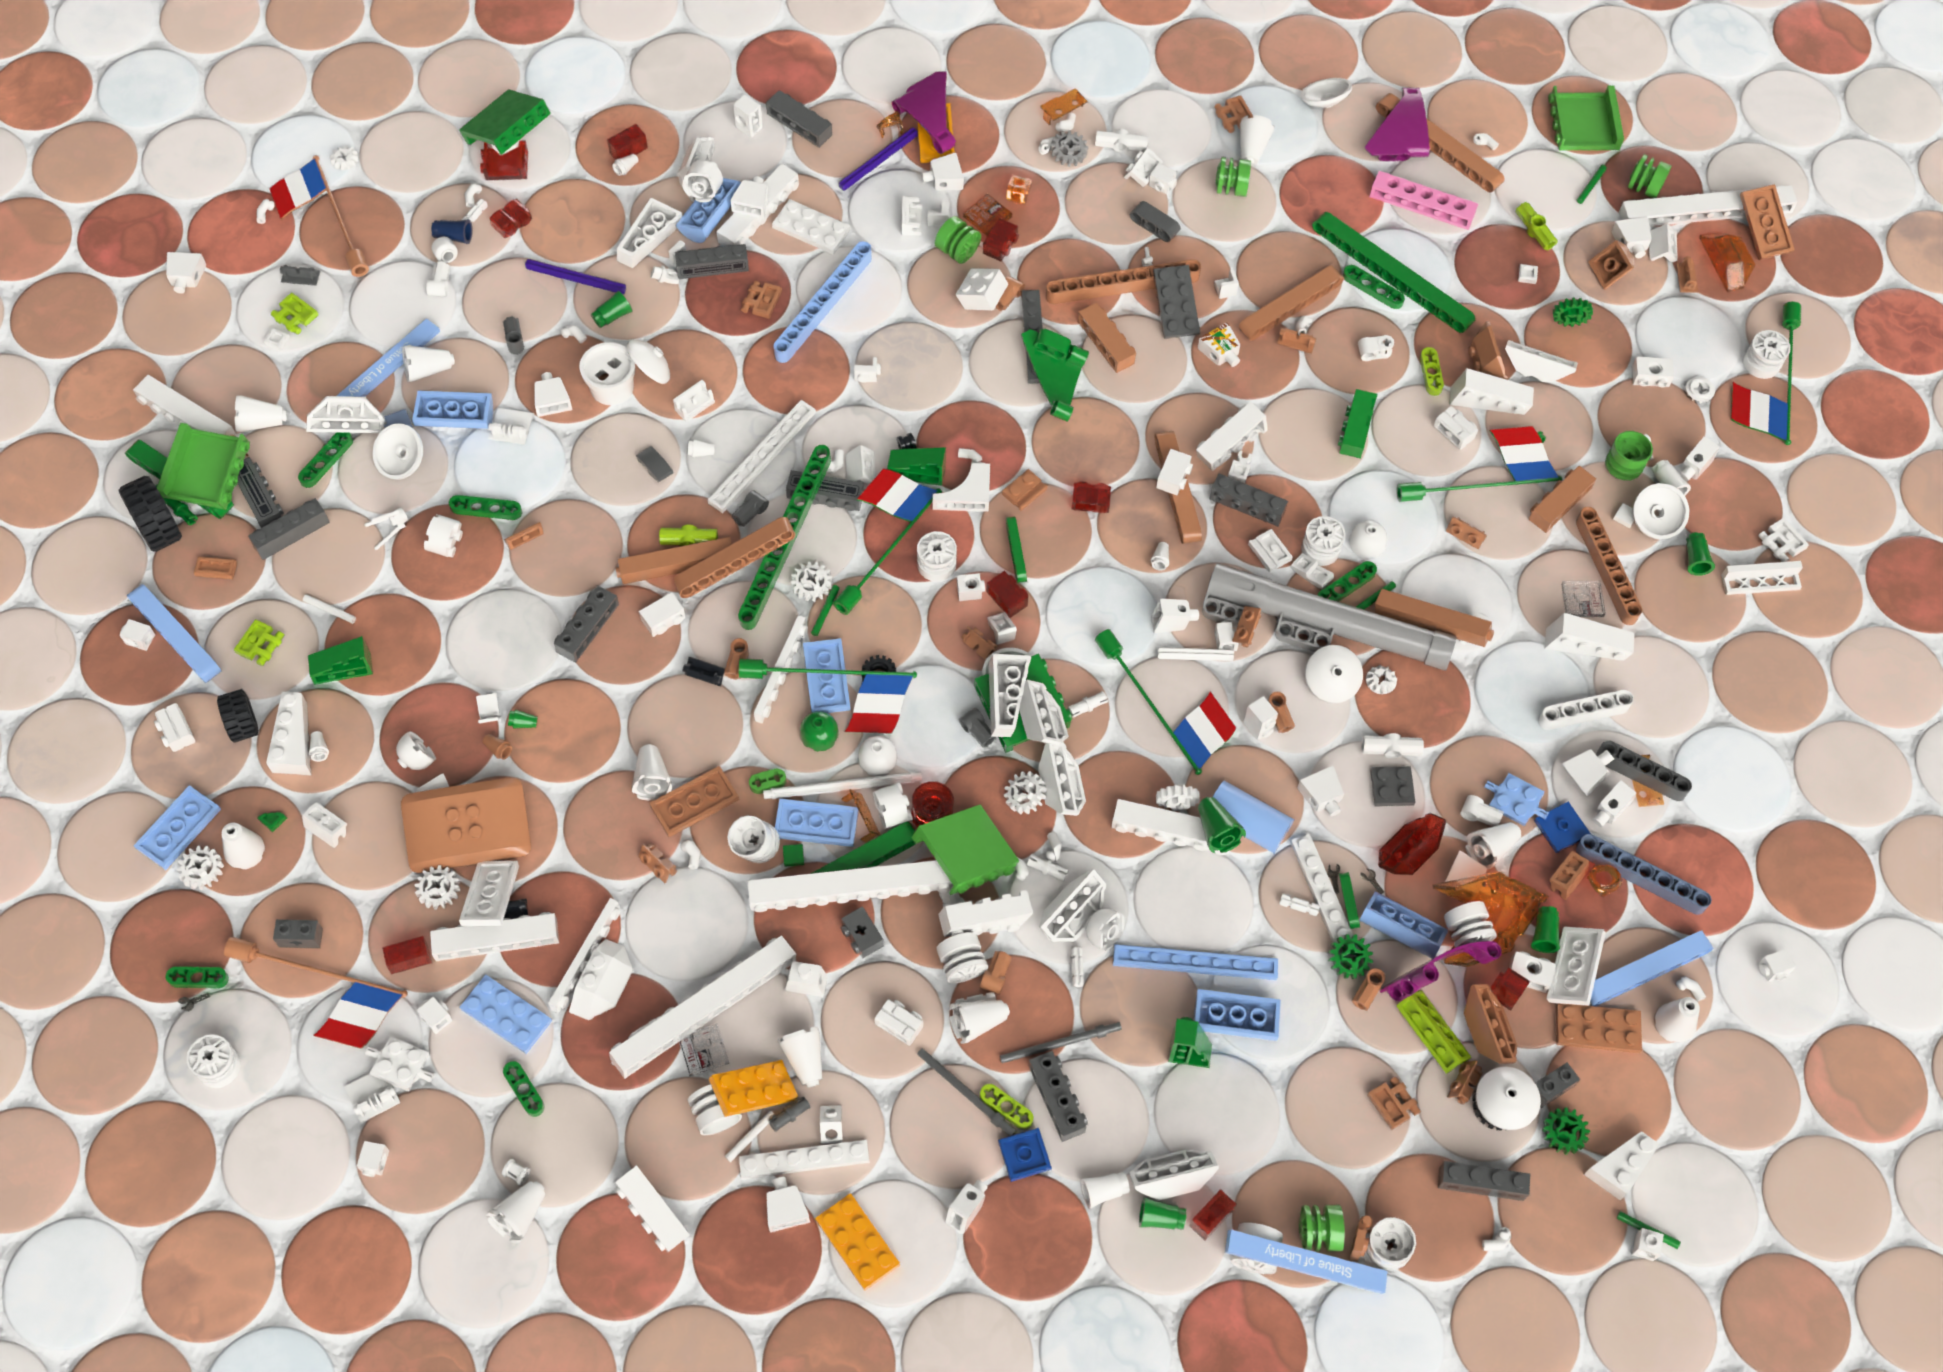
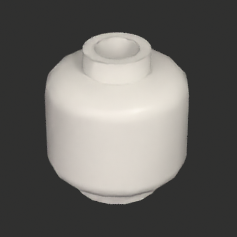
(444, 249)

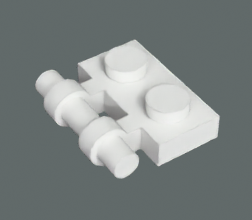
(1787, 537)

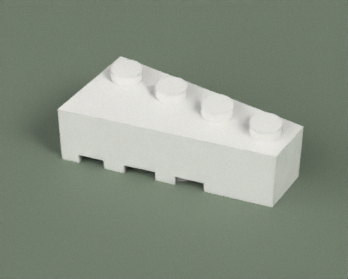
(648, 231)
(1491, 393)
(1232, 436)
(1589, 638)
(1006, 689)
(290, 737)
(986, 915)
(651, 1209)

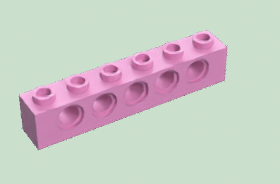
(1423, 200)

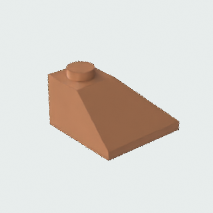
(1612, 263)

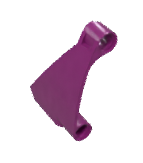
(927, 105)
(1403, 131)
(1428, 973)

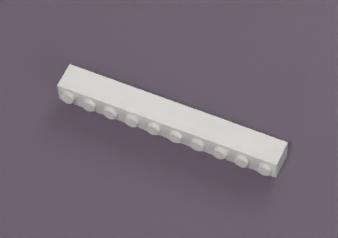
(1697, 207)
(847, 885)
(702, 1007)

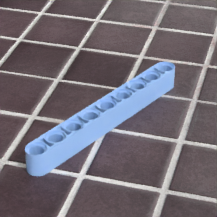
(816, 309)

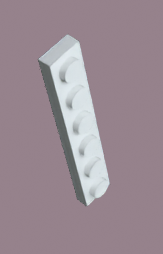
(778, 678)
(1321, 887)
(571, 978)
(804, 1159)

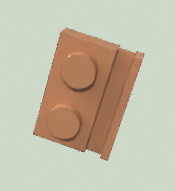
(1024, 489)

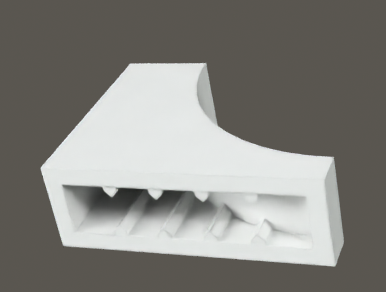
(970, 495)

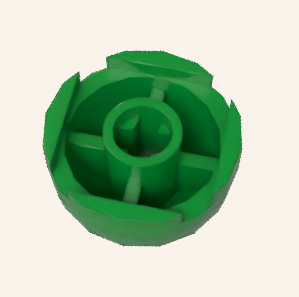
(819, 731)

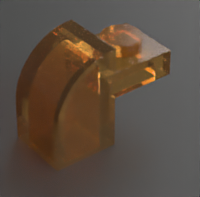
(1018, 189)

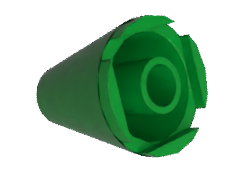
(1219, 826)

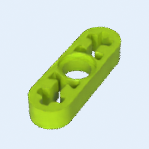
(1434, 364)
(1006, 1098)

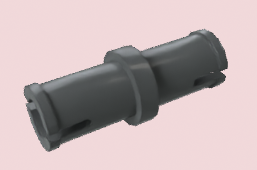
(789, 1114)

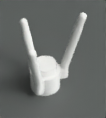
(396, 517)

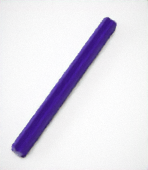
(878, 159)
(575, 276)

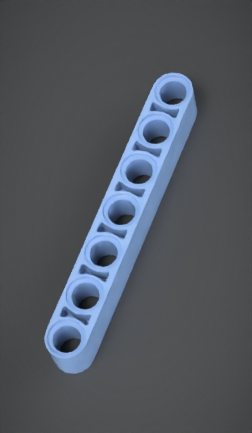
(174, 633)
(1650, 967)

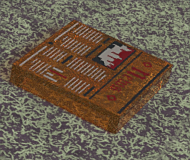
(986, 213)

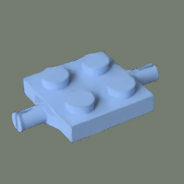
(1517, 799)

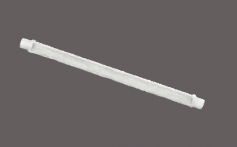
(836, 786)

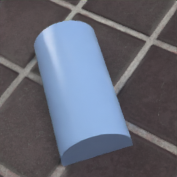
(704, 216)
(453, 409)
(1261, 821)
(1404, 925)
(1237, 1014)

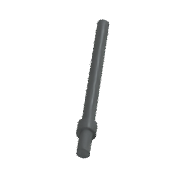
(1099, 1031)
(996, 1118)

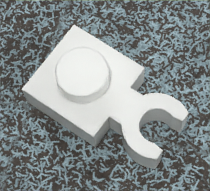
(1240, 468)

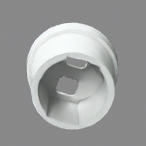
(614, 361)

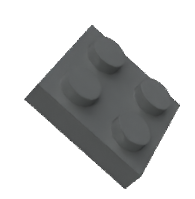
(1392, 786)

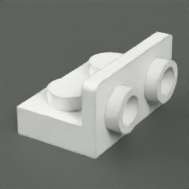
(1143, 166)

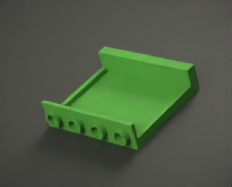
(1586, 120)
(203, 467)
(968, 848)

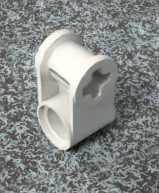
(1374, 348)

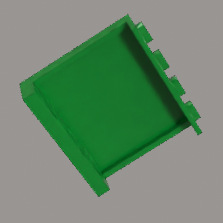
(506, 120)
(1036, 672)

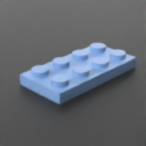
(826, 691)
(816, 822)
(177, 827)
(505, 1014)

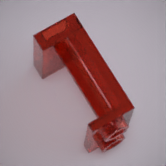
(508, 166)

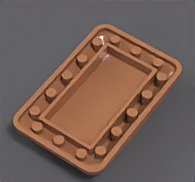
(465, 824)

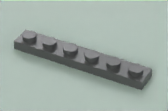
(1032, 320)

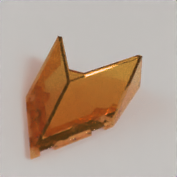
(1508, 903)

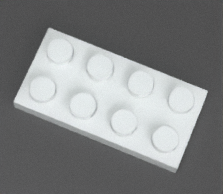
(811, 226)
(489, 893)
(1576, 966)

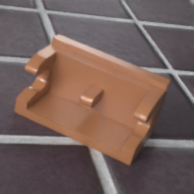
(1569, 874)

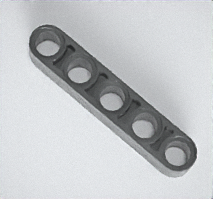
(1652, 773)

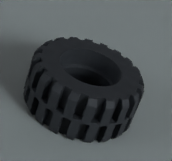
(150, 513)

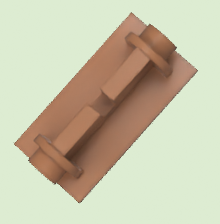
(1687, 276)
(1293, 340)
(1466, 533)
(1246, 626)
(974, 638)
(651, 856)
(1460, 1088)

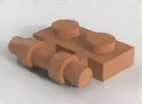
(1237, 108)
(766, 301)
(1389, 1106)
(1360, 1243)

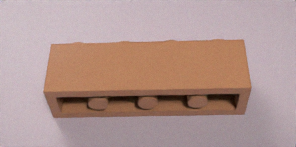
(1107, 337)
(1562, 498)

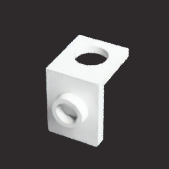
(488, 708)
(831, 1119)

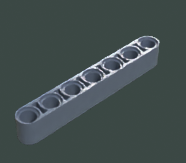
(1653, 874)

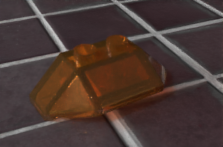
(1729, 258)

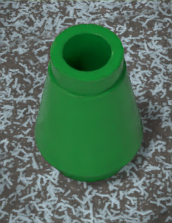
(520, 719)

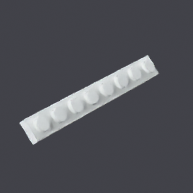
(761, 456)

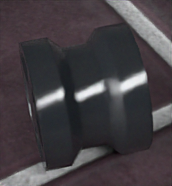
(906, 442)

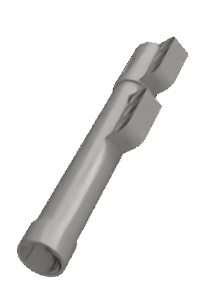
(1321, 618)

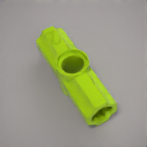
(1536, 226)
(686, 535)

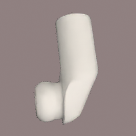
(837, 463)
(1055, 845)
(694, 852)
(1692, 985)

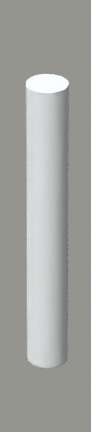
(328, 608)
(731, 1155)

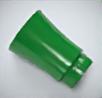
(611, 310)
(1699, 556)
(1546, 930)
(1161, 1215)

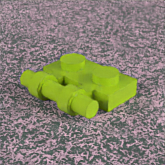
(298, 309)
(253, 640)

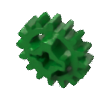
(1572, 312)
(1351, 964)
(1566, 1121)

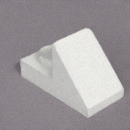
(1003, 628)

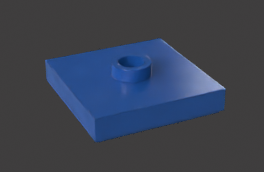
(1562, 827)
(1024, 1154)

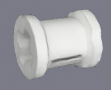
(516, 1172)

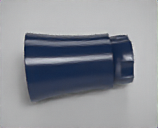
(456, 230)

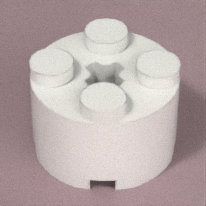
(703, 181)
(443, 535)
(892, 805)

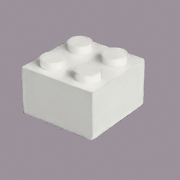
(982, 289)

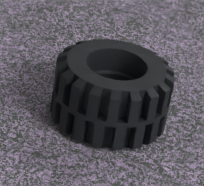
(237, 715)

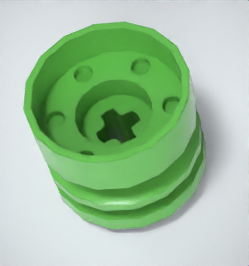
(1233, 176)
(1649, 176)
(958, 239)
(1628, 455)
(1322, 1228)

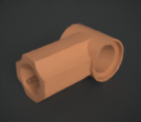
(1013, 290)
(732, 666)
(1284, 720)
(995, 976)
(1368, 989)

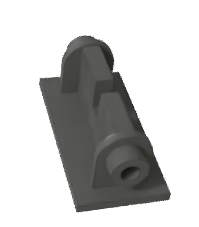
(300, 275)

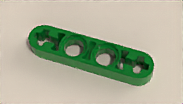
(1375, 284)
(322, 456)
(486, 504)
(1016, 549)
(1346, 585)

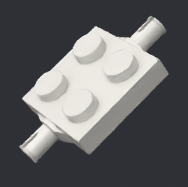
(399, 1063)

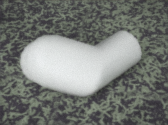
(1067, 124)
(1485, 139)
(1045, 145)
(469, 194)
(261, 210)
(1300, 325)
(571, 330)
(969, 454)
(1022, 870)
(1499, 1242)

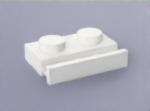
(1270, 550)

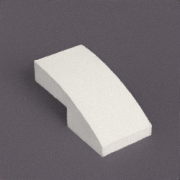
(1310, 571)

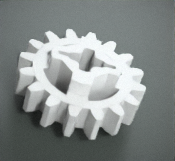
(811, 587)
(1177, 797)
(1021, 801)
(210, 867)
(432, 895)

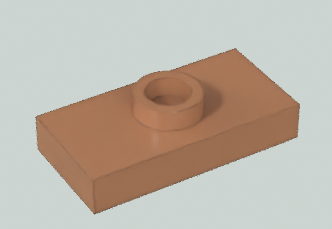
(215, 568)

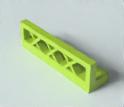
(1433, 1031)

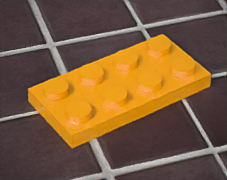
(926, 145)
(753, 1088)
(857, 1241)

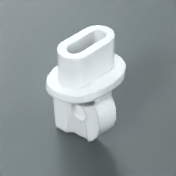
(665, 275)

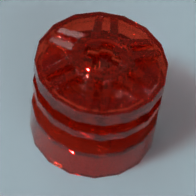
(931, 798)

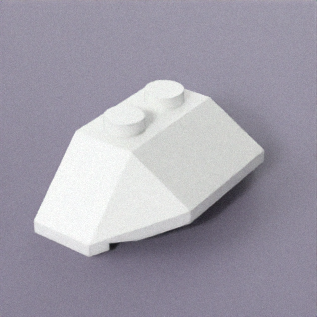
(699, 150)
(1539, 363)
(345, 415)
(1042, 715)
(1061, 780)
(1069, 911)
(601, 981)
(1174, 1173)

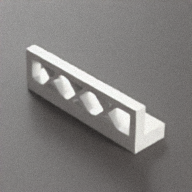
(1762, 571)

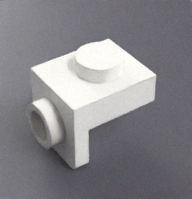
(867, 373)

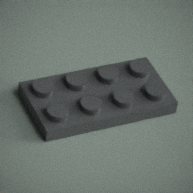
(1176, 301)

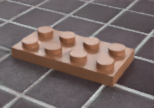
(1767, 222)
(694, 801)
(1598, 1028)

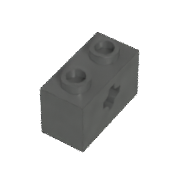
(860, 921)
(298, 933)
(1556, 1084)

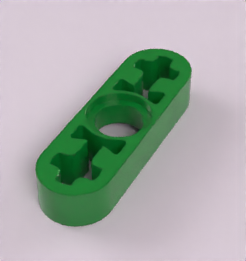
(1349, 900)
(188, 972)
(526, 1104)

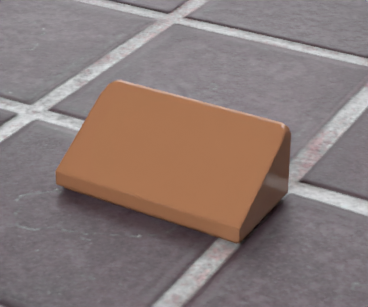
(524, 536)

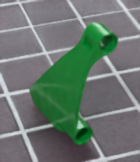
(1056, 367)

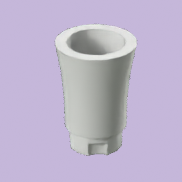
(1667, 474)
(1104, 1188)

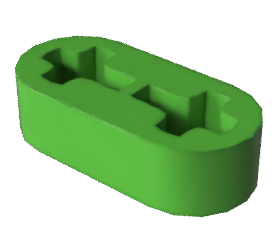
(767, 780)

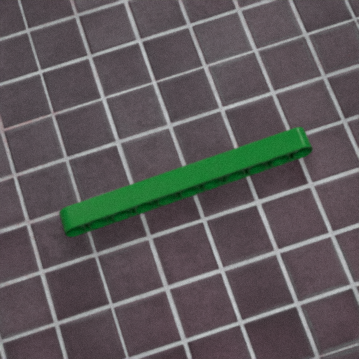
(1394, 272)
(778, 561)

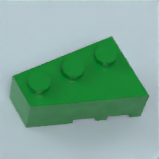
(1358, 423)
(920, 464)
(341, 662)
(1189, 1044)

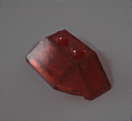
(1412, 845)

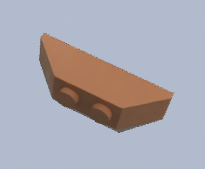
(1486, 353)
(1489, 1025)

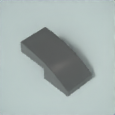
(655, 464)

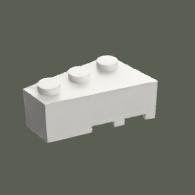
(1623, 1166)

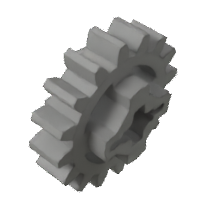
(1069, 148)

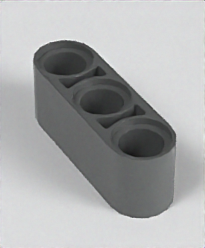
(1155, 221)

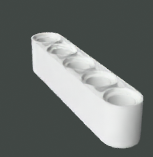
(1592, 704)

